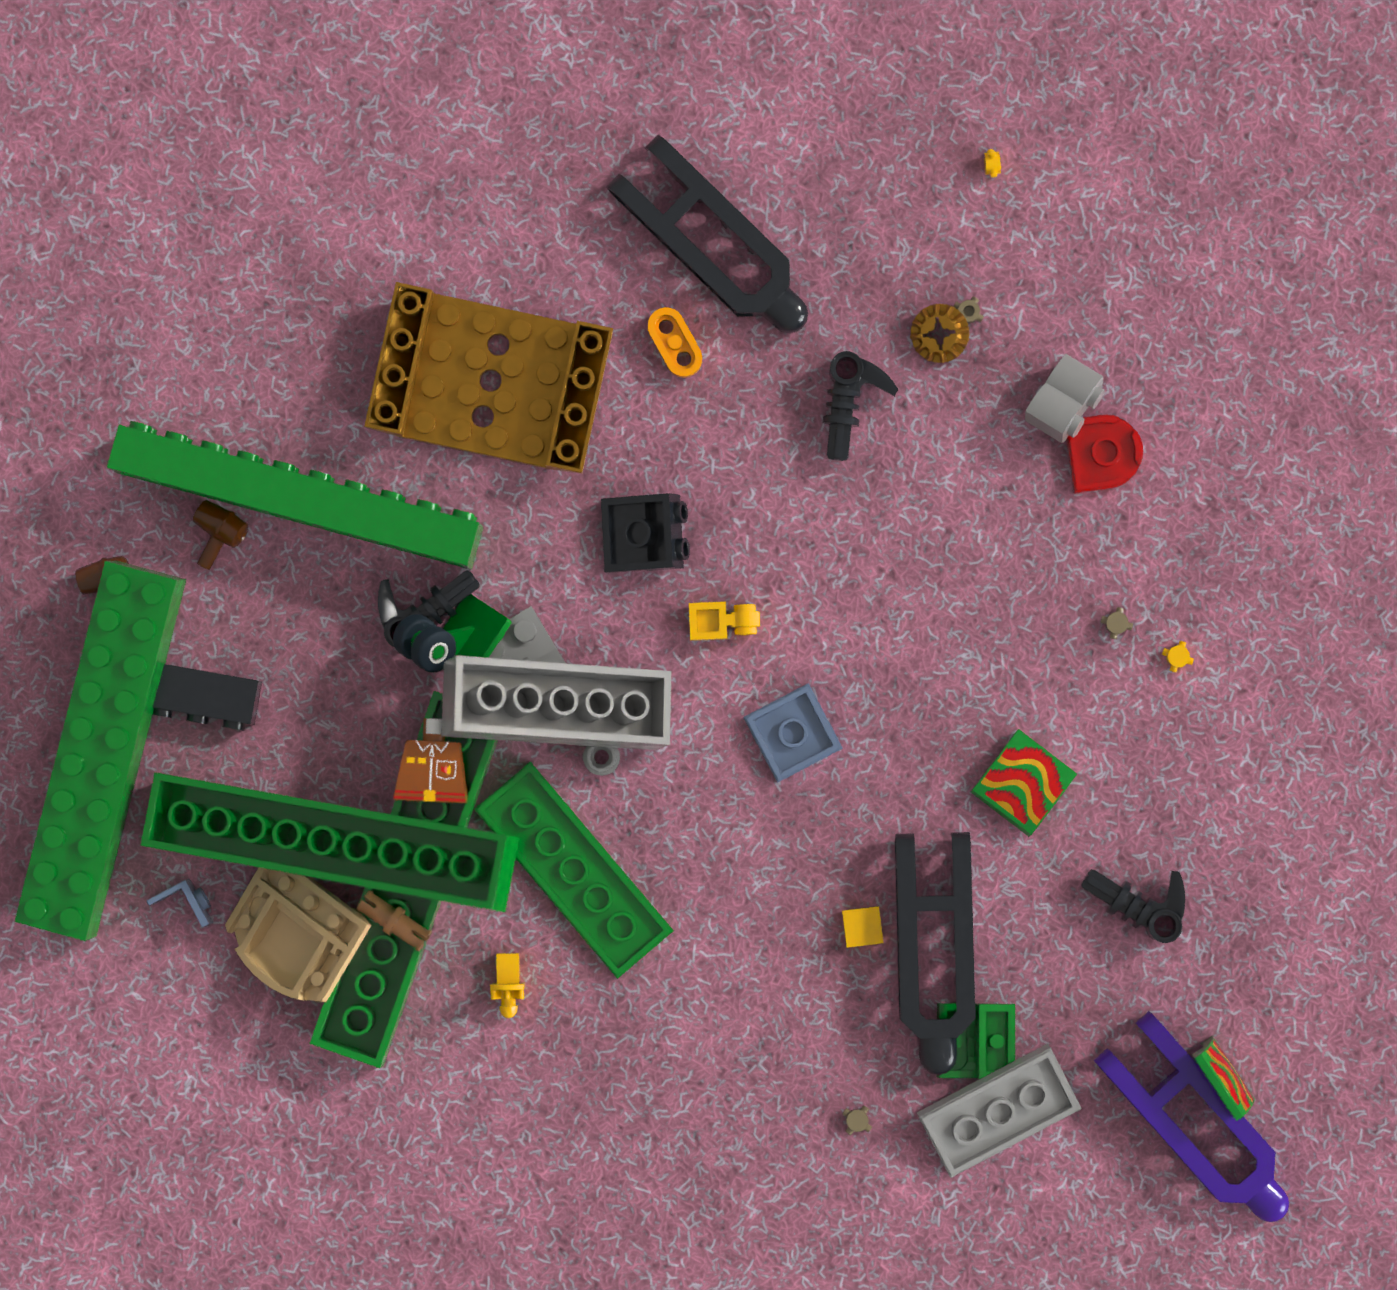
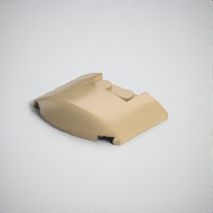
(295, 934)

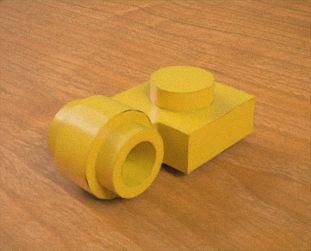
(710, 620)

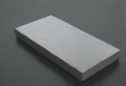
(999, 1110)

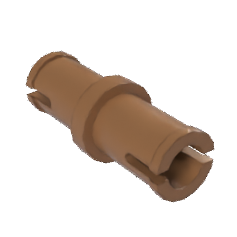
(394, 920)

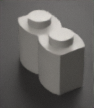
(1064, 399)

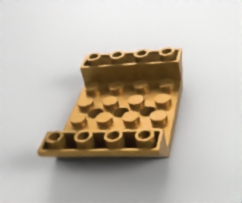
(434, 368)

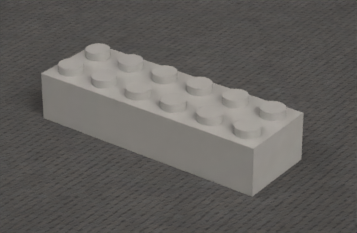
(556, 703)

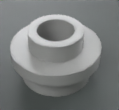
(601, 769)

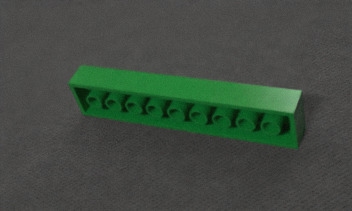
(294, 496)
(100, 750)
(330, 842)
(374, 988)

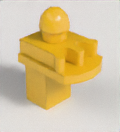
(508, 983)

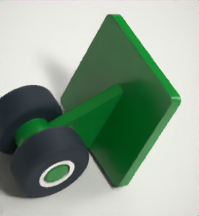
(469, 633)

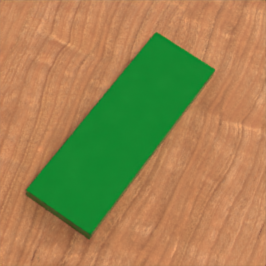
(575, 870)

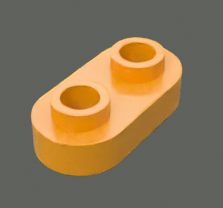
(675, 342)

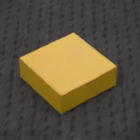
(862, 926)

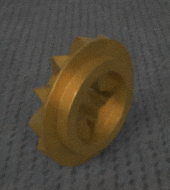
(950, 319)

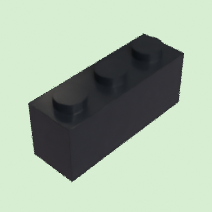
(207, 695)

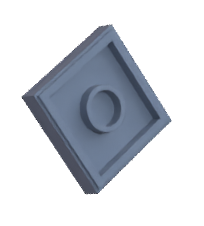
(793, 732)

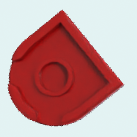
(1103, 453)

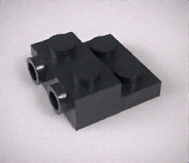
(644, 533)

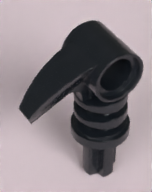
(842, 404)
(431, 608)
(1132, 906)

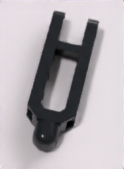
(773, 301)
(937, 1036)

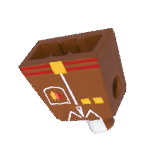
(432, 768)

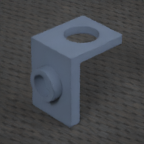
(195, 897)

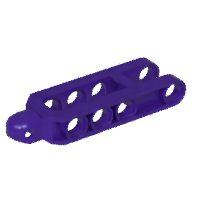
(1259, 1188)

